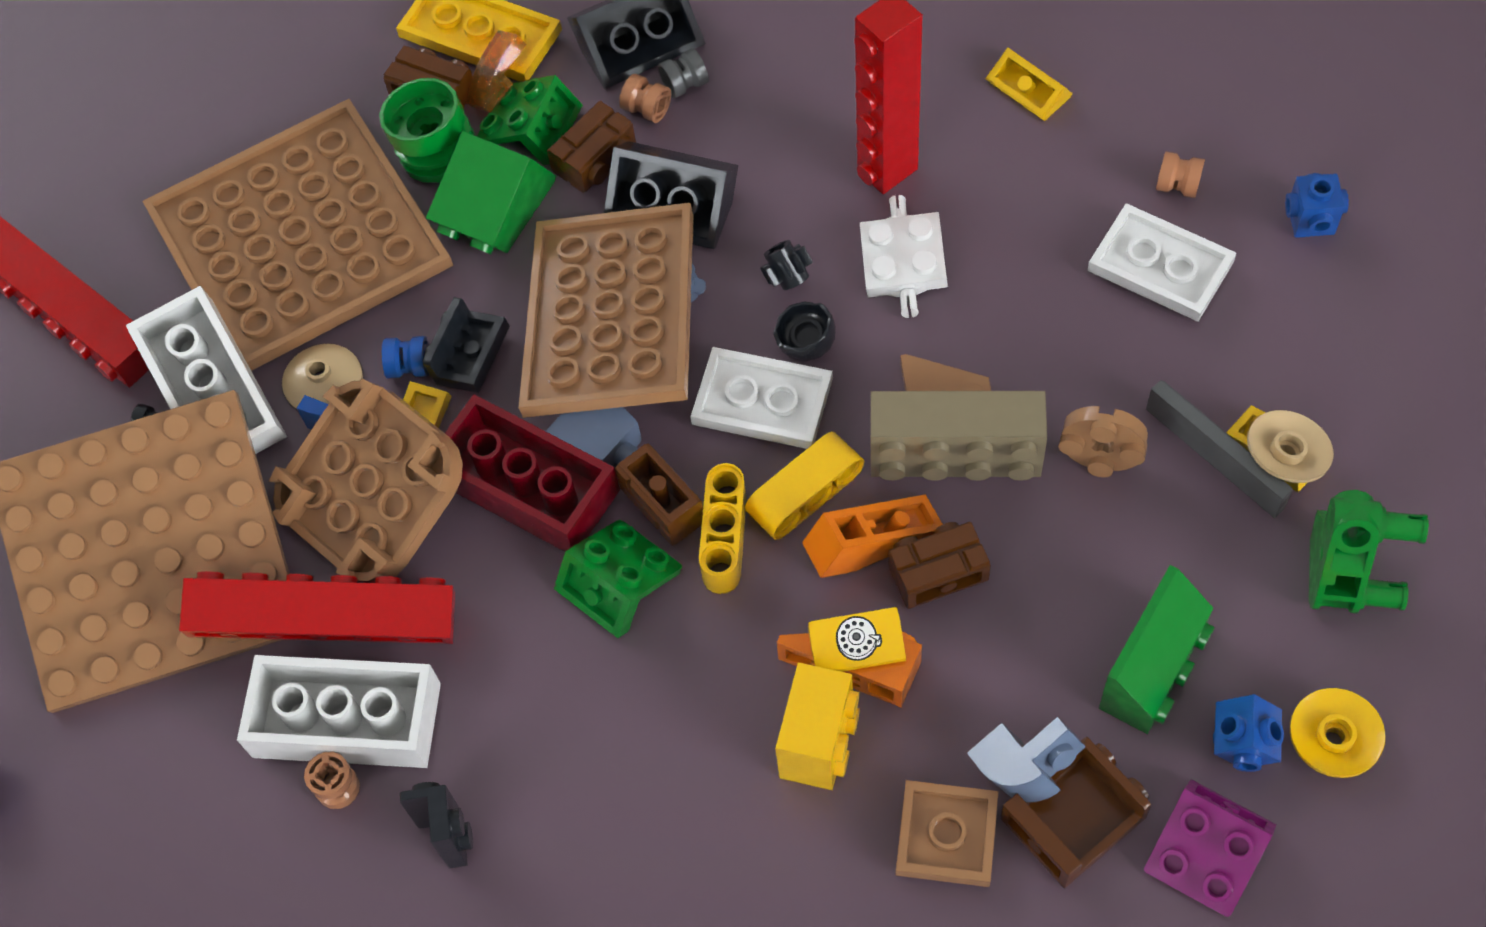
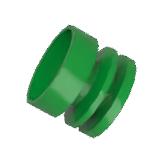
(424, 126)

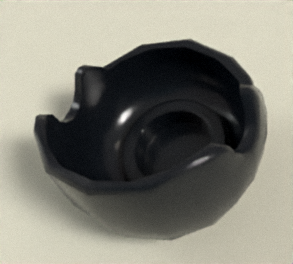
(805, 331)

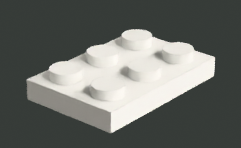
(1161, 262)
(762, 398)

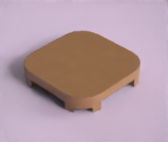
(367, 481)

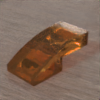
(489, 80)

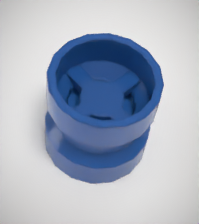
(404, 357)

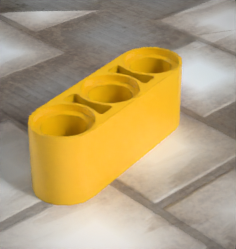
(804, 485)
(723, 546)

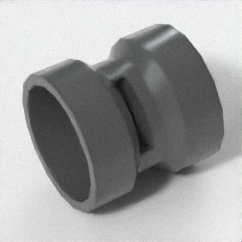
(683, 72)

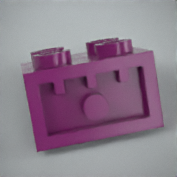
(1210, 848)

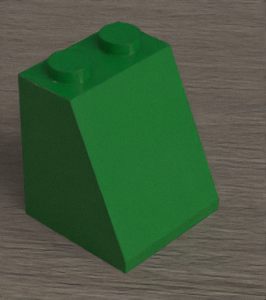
(488, 194)

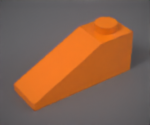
(863, 534)
(885, 682)

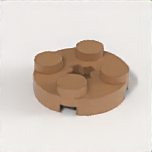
(1104, 440)

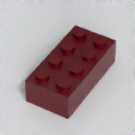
(530, 475)

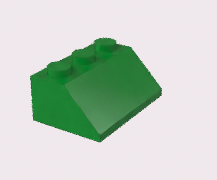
(1158, 653)

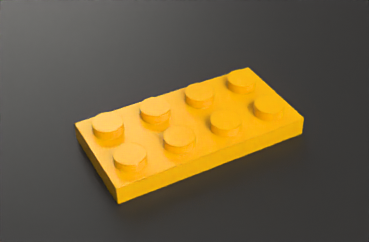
(467, 27)

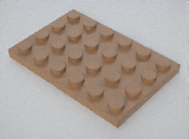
(608, 311)

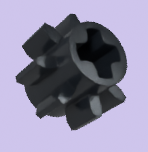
(786, 265)

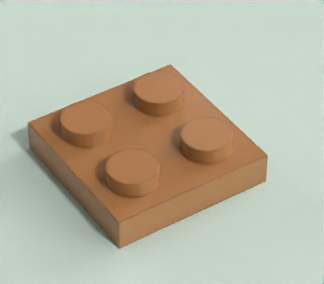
(947, 833)

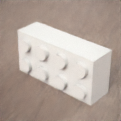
(198, 358)
(340, 706)

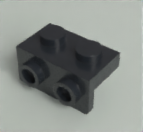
(464, 347)
(435, 807)

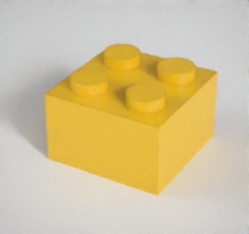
(816, 726)

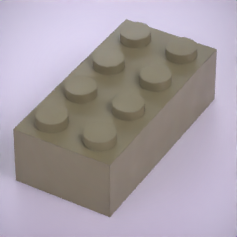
(958, 434)

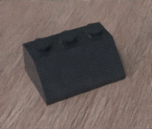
(634, 35)
(661, 177)

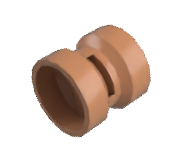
(646, 98)
(1180, 174)
(337, 789)

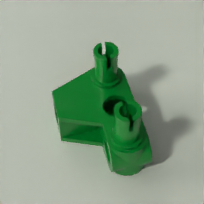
(1345, 548)

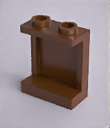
(1083, 818)

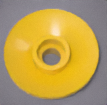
(1345, 715)

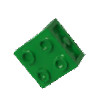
(532, 113)
(612, 573)

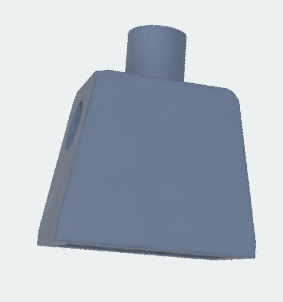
(602, 433)

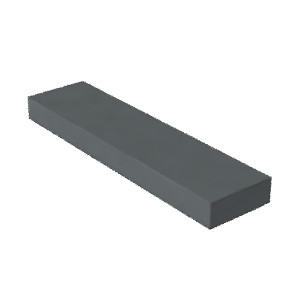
(1218, 448)

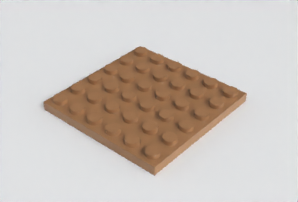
(298, 233)
(113, 528)

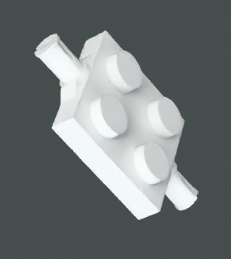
(903, 255)

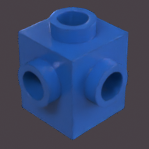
(1316, 204)
(1248, 732)

